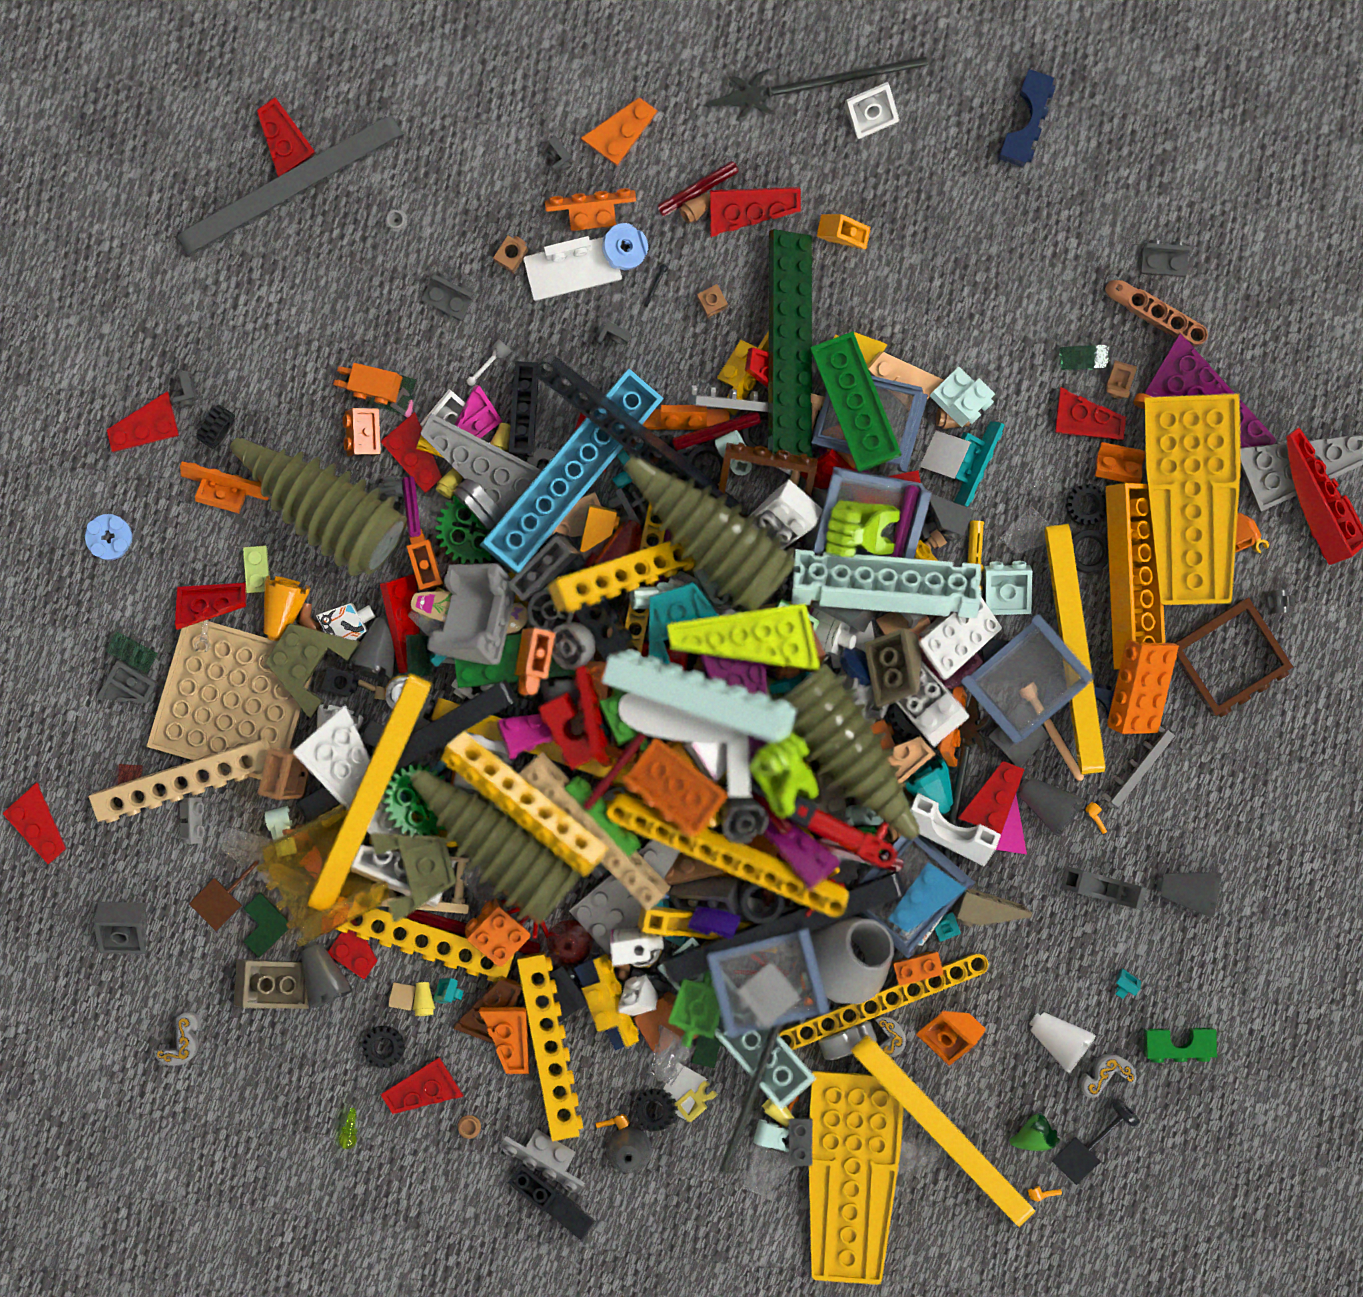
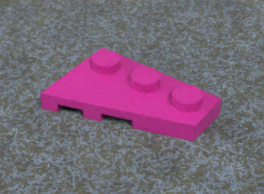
(524, 733)
(1012, 835)

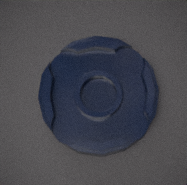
(856, 665)

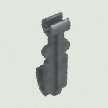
(479, 503)

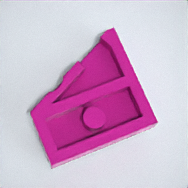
(478, 414)

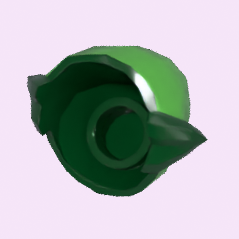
(1036, 1135)

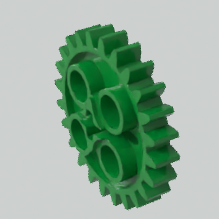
(466, 549)
(401, 812)

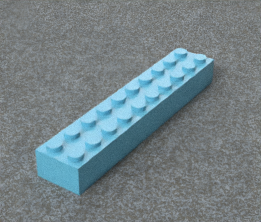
(565, 478)

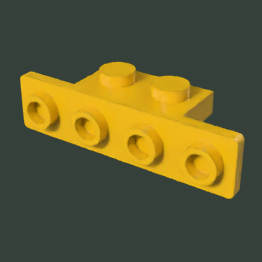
(734, 370)
(604, 1002)

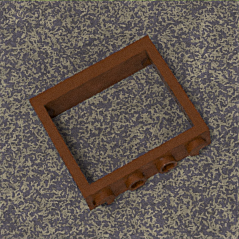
(763, 456)
(1244, 695)

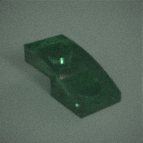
(1085, 357)
(131, 652)

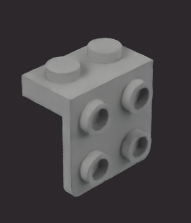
(766, 996)

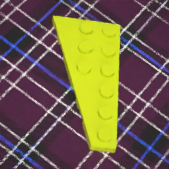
(764, 636)

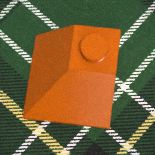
(951, 1034)

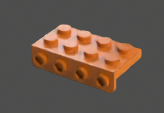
(1142, 687)
(675, 788)

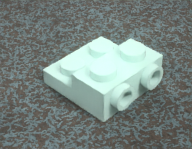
(962, 397)
(1008, 588)

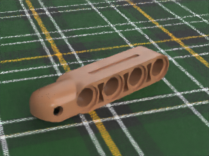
(1125, 295)

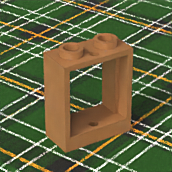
(291, 783)

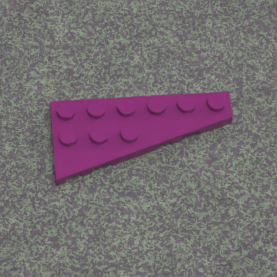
(1188, 374)
(741, 673)

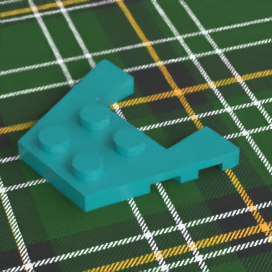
(671, 607)

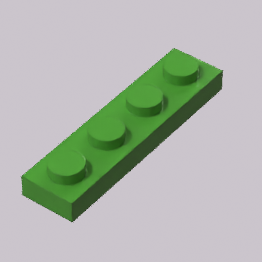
(619, 834)

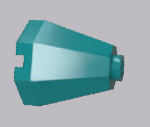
(932, 782)

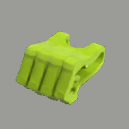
(860, 527)
(783, 774)

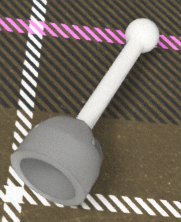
(499, 351)

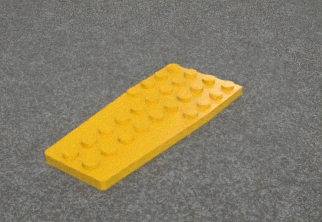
(1194, 494)
(852, 1175)

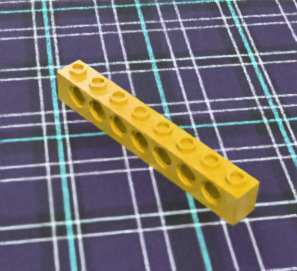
(564, 590)
(524, 803)
(430, 952)
(559, 1127)

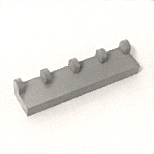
(724, 402)
(1139, 768)

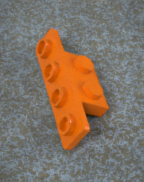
(591, 210)
(685, 417)
(219, 488)

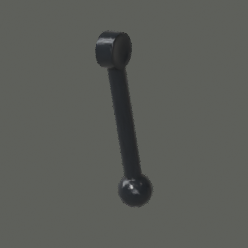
(663, 268)

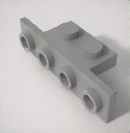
(547, 1157)

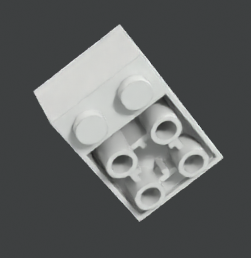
(787, 513)
(933, 708)

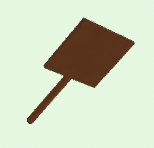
(216, 903)

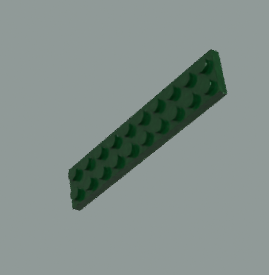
(790, 343)

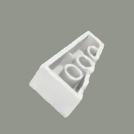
(388, 867)

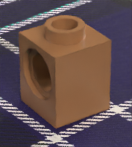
(511, 264)
(712, 301)

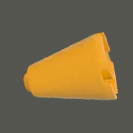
(281, 604)

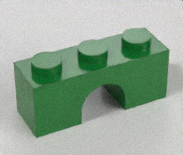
(1201, 1045)

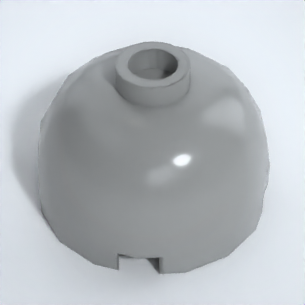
(572, 645)

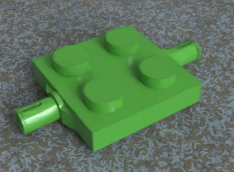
(621, 731)
(696, 1009)

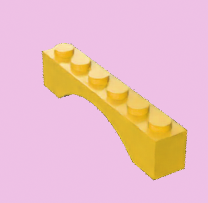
(673, 922)

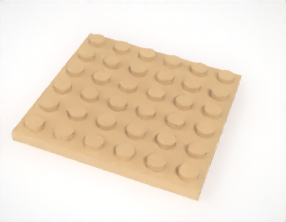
(222, 697)

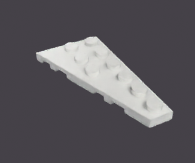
(339, 762)

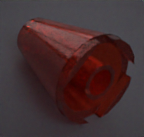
(623, 542)
(571, 932)

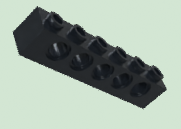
(608, 619)

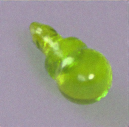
(348, 1136)

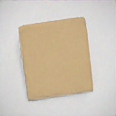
(402, 996)

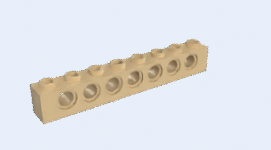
(103, 800)
(631, 871)

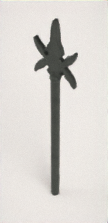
(753, 95)
(969, 731)
(750, 1097)

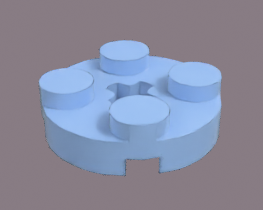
(631, 236)
(97, 529)

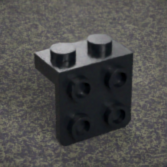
(568, 993)

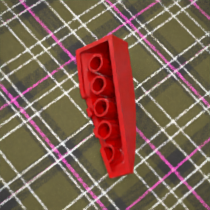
(1326, 511)

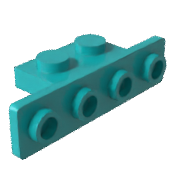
(975, 461)

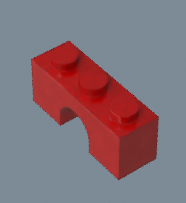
(556, 715)

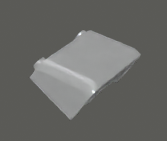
(476, 614)

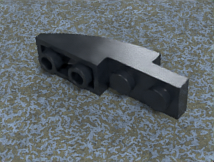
(552, 1201)

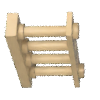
(457, 903)

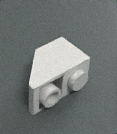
(638, 996)

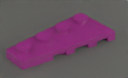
(804, 854)

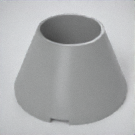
(840, 972)

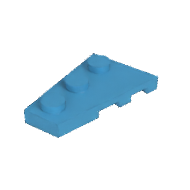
(925, 897)

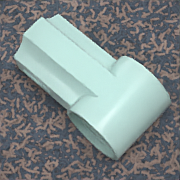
(640, 597)
(277, 821)

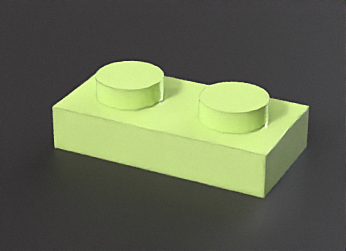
(255, 568)

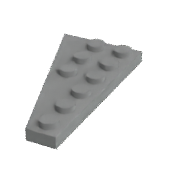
(492, 468)
(1270, 473)
(612, 904)

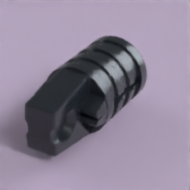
(652, 976)

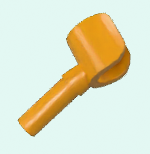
(1093, 810)
(621, 1122)
(1037, 1195)

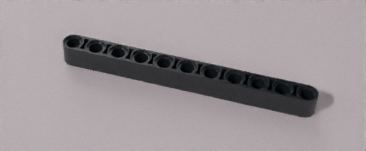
(632, 428)
(426, 740)
(860, 898)

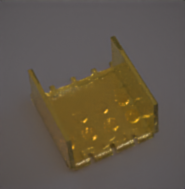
(295, 866)

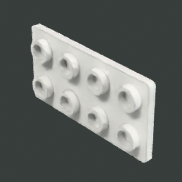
(569, 268)
(955, 639)

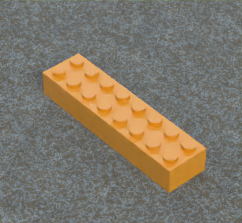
(1132, 569)

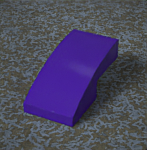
(714, 920)

